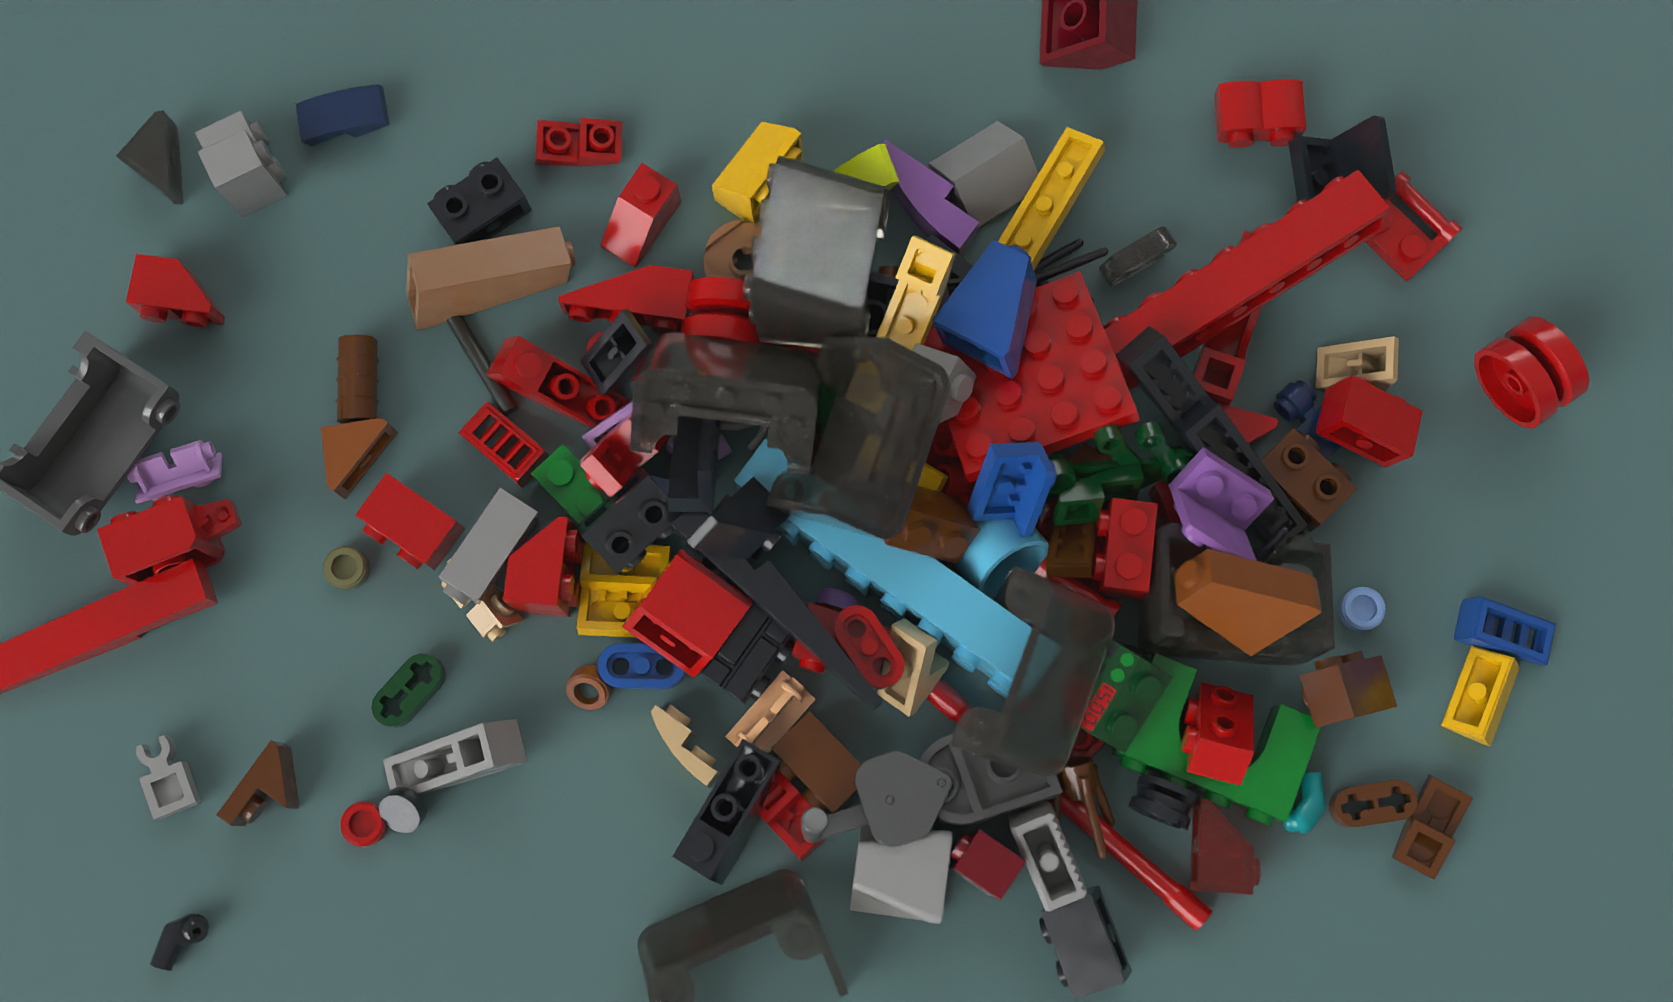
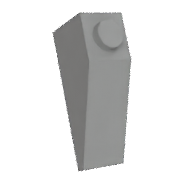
(457, 757)

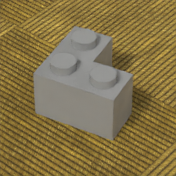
(241, 163)

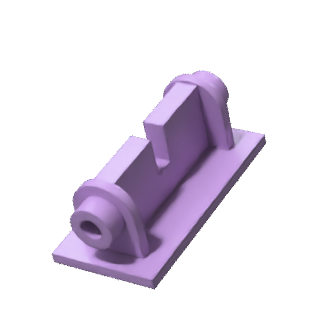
(194, 466)

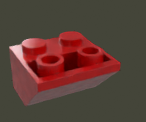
(544, 570)
(687, 613)

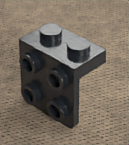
(1359, 148)

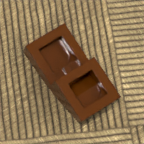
(1429, 830)

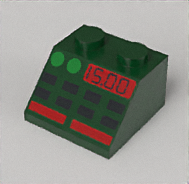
(1123, 696)

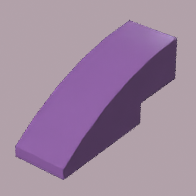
(927, 202)

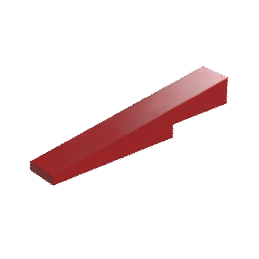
(105, 624)

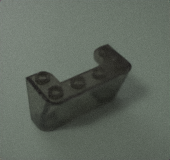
(814, 254)

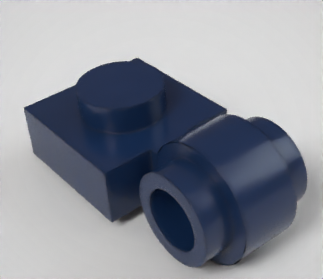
(1296, 402)

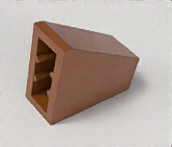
(1246, 598)

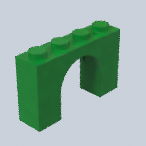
(1272, 773)

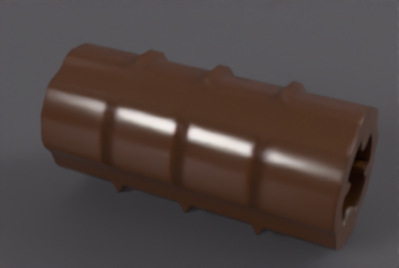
(357, 378)

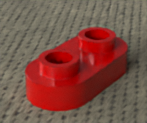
(869, 647)

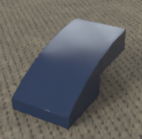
(341, 112)

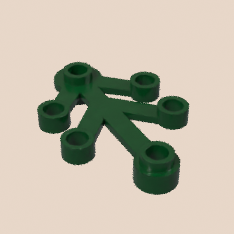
(1109, 439)

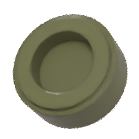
(346, 568)

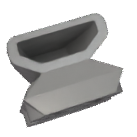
(902, 879)

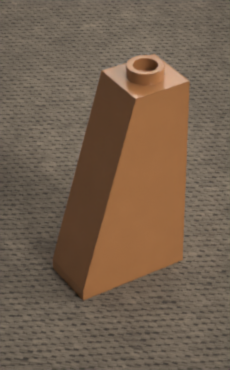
(485, 274)

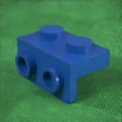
(1013, 485)

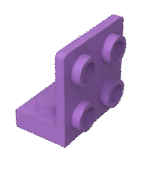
(1218, 504)

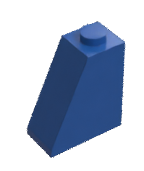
(991, 309)

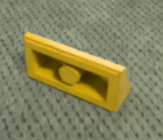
(1481, 695)

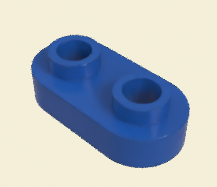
(642, 668)

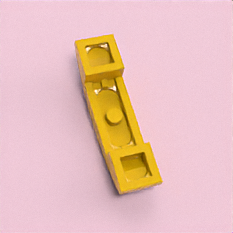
(917, 294)

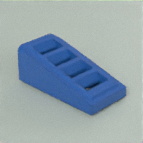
(1477, 624)

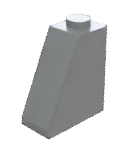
(486, 549)

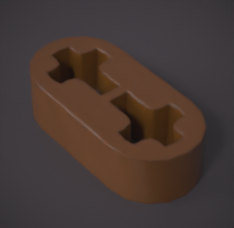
(1371, 793)

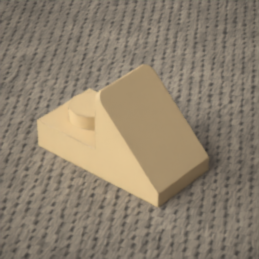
(921, 667)

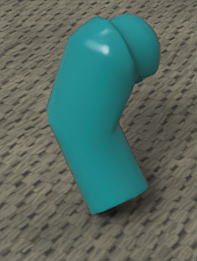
(1311, 806)

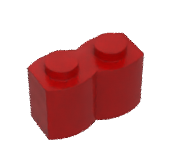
(1259, 111)

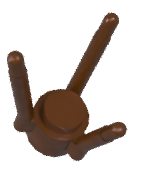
(1082, 782)

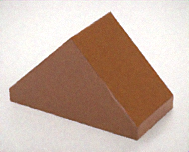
(352, 450)

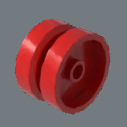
(719, 310)
(1531, 372)

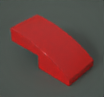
(783, 814)

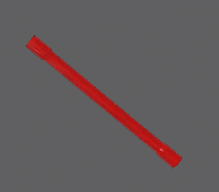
(1173, 894)

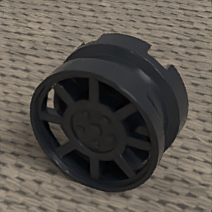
(1161, 806)

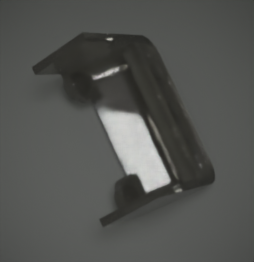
(764, 906)

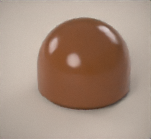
(587, 674)

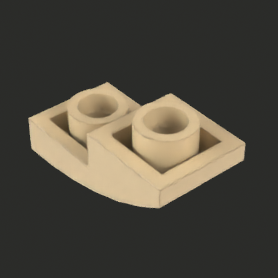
(674, 731)

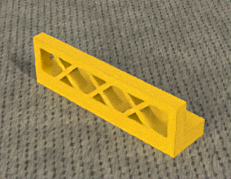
(1053, 193)

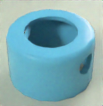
(997, 551)

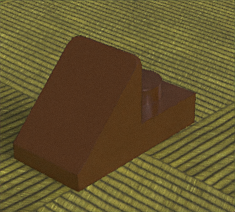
(269, 775)

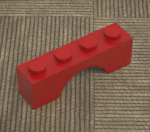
(1224, 356)

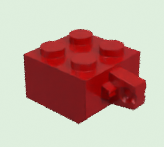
(166, 536)

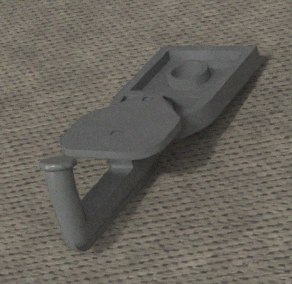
(908, 795)

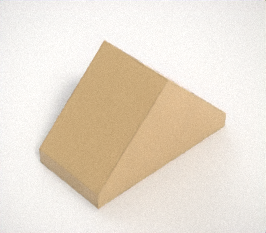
(1367, 359)

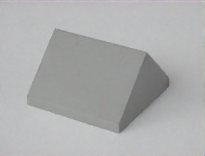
(988, 172)

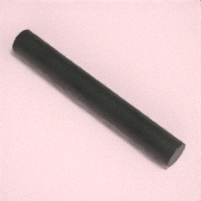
(481, 364)

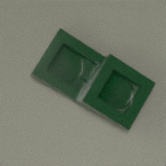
(1085, 498)

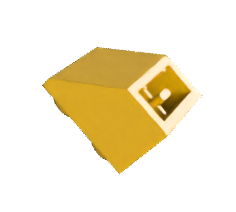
(745, 178)

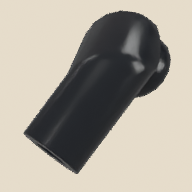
(176, 935)

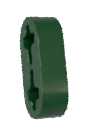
(401, 683)

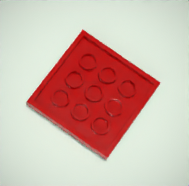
(1063, 383)

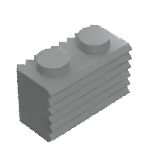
(1047, 855)

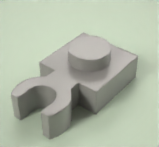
(170, 784)

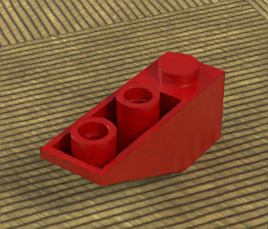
(651, 294)
(552, 383)

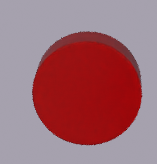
(363, 824)

